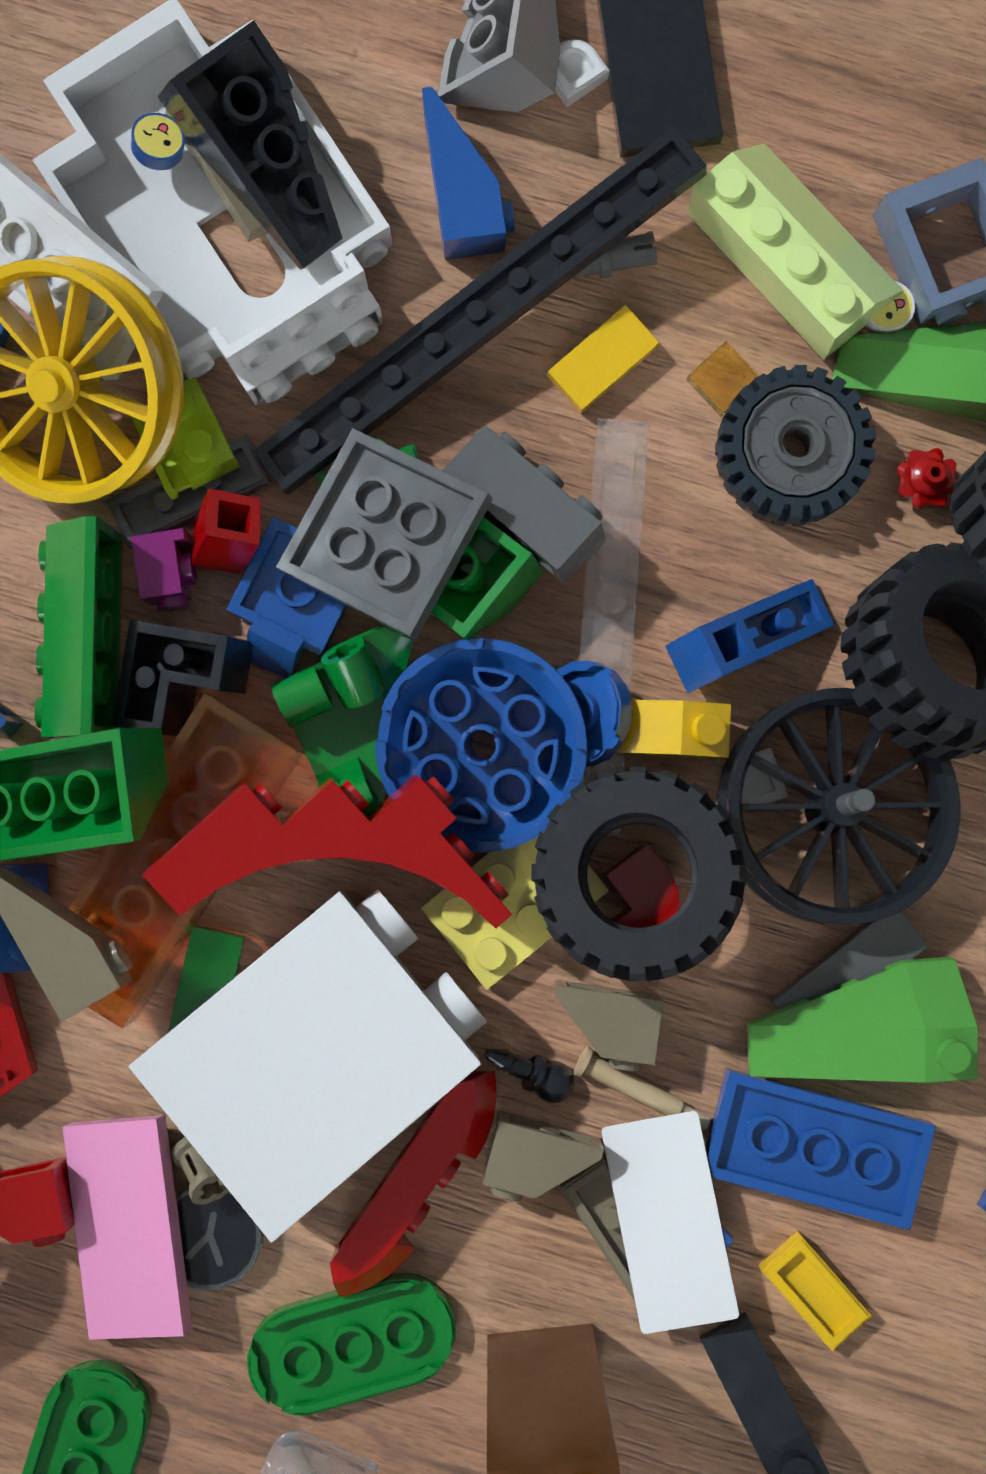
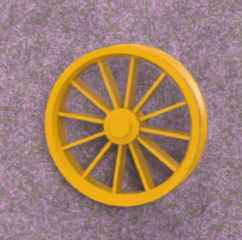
(68, 381)

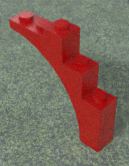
(249, 836)

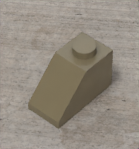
(615, 1021)
(535, 1156)

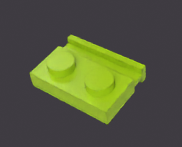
(199, 448)

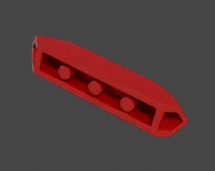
(376, 1238)

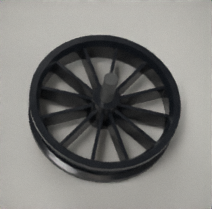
(836, 810)

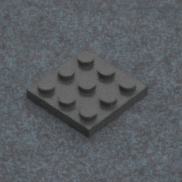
(384, 533)

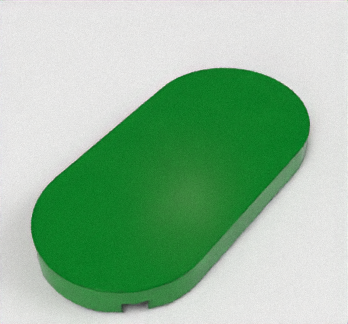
(352, 1346)
(91, 1422)

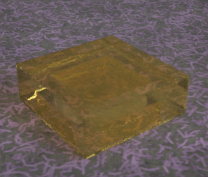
(721, 377)

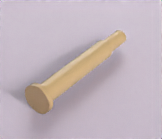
(633, 1086)

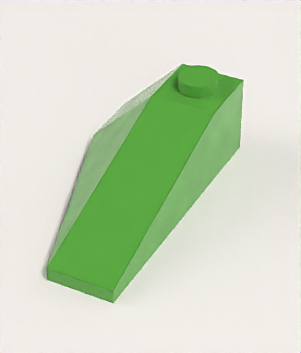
(920, 368)
(887, 1028)

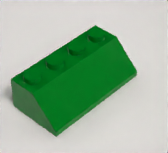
(80, 627)
(80, 791)

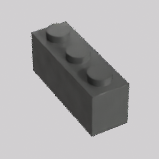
(530, 503)

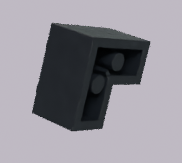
(167, 666)

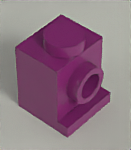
(164, 569)

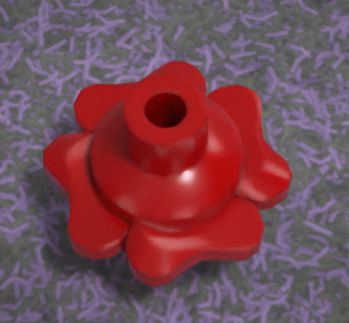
(926, 478)

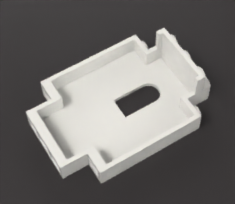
(158, 213)

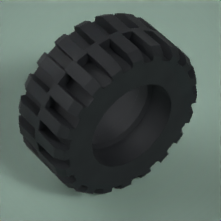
(892, 662)
(639, 799)

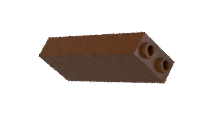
(547, 1404)

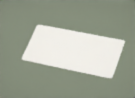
(670, 1222)

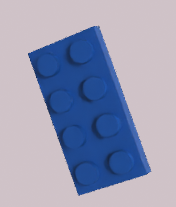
(818, 1148)

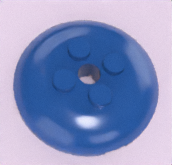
(513, 697)

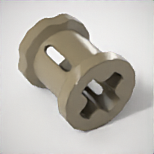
(203, 1182)

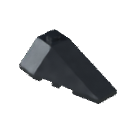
(247, 128)

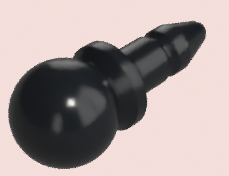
(550, 1079)

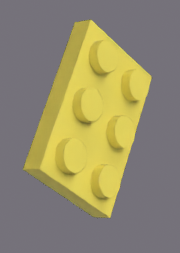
(482, 947)

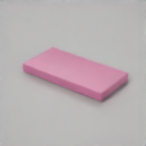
(127, 1228)

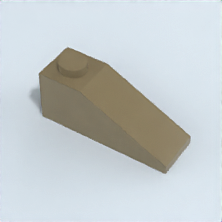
(65, 952)

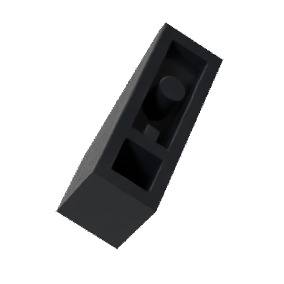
(761, 1399)

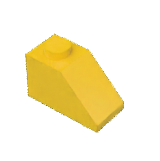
(678, 729)

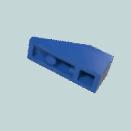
(466, 189)
(749, 635)

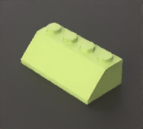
(790, 247)

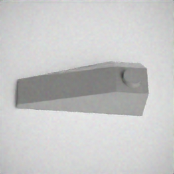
(503, 55)

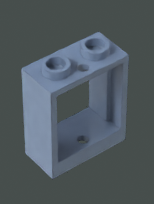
(895, 227)

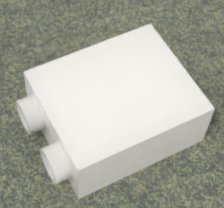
(312, 1059)

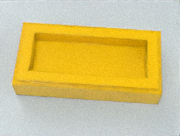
(603, 359)
(814, 1290)

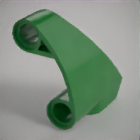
(340, 705)

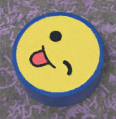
(157, 141)

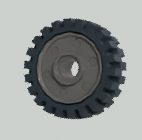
(801, 407)

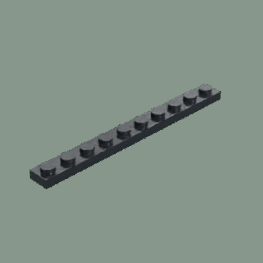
(483, 309)

